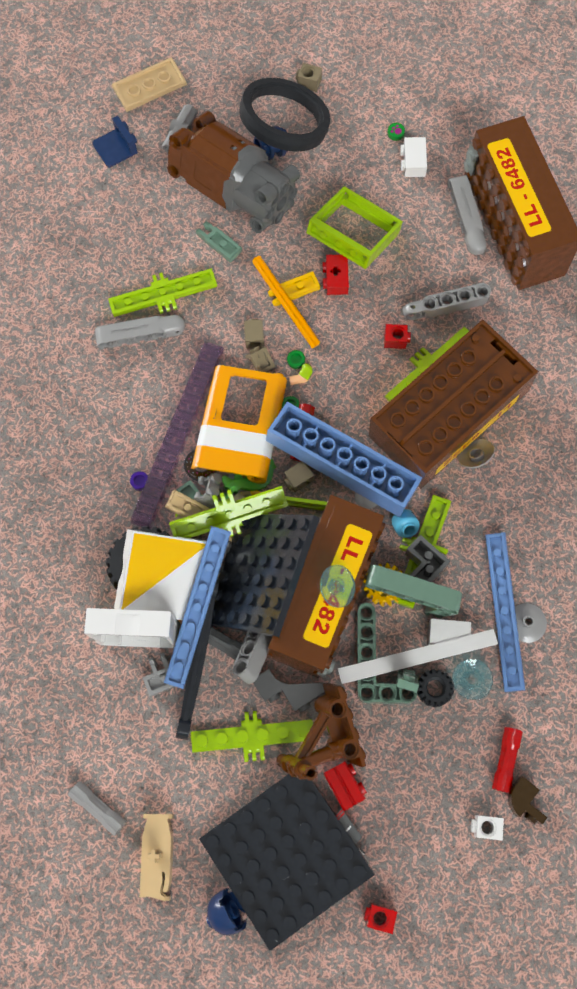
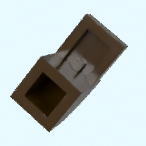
(520, 798)

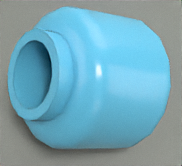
(406, 524)

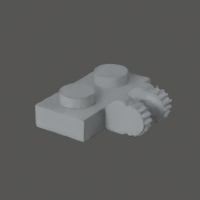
(155, 681)

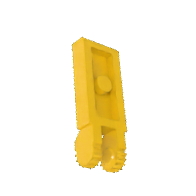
(298, 287)

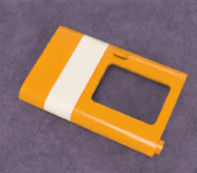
(234, 445)

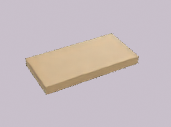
(149, 84)

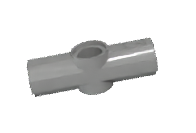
(184, 120)

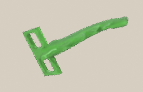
(241, 483)

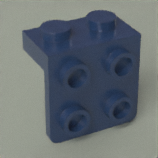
(116, 145)

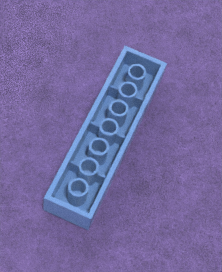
(343, 459)

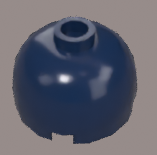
(224, 914)

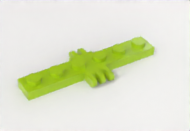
(162, 292)
(424, 362)
(229, 513)
(430, 531)
(251, 736)

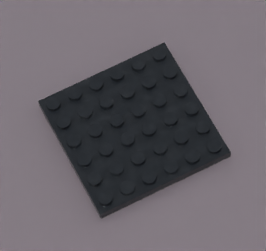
(263, 572)
(286, 858)

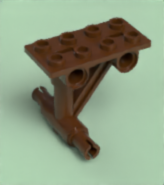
(342, 742)

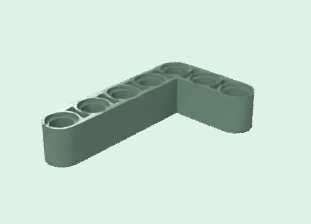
(437, 598)
(370, 683)

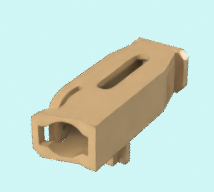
(156, 856)

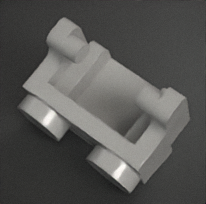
(211, 485)

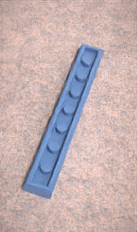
(197, 607)
(505, 612)

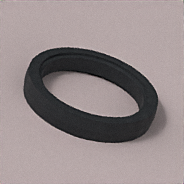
(275, 137)

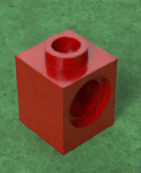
(395, 329)
(390, 918)

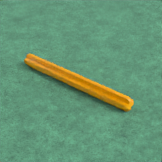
(286, 302)

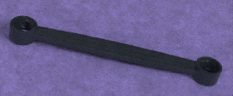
(195, 673)

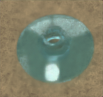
(337, 586)
(482, 675)

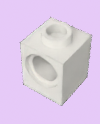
(496, 827)

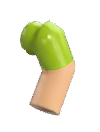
(303, 375)

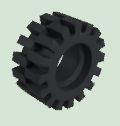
(443, 678)

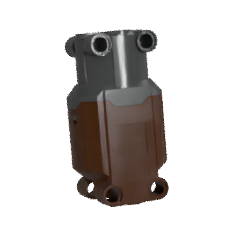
(232, 171)

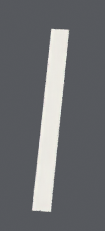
(417, 656)

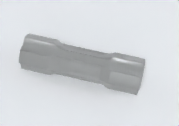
(105, 815)

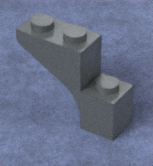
(297, 694)

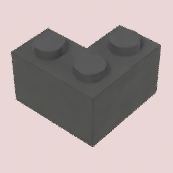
(427, 558)

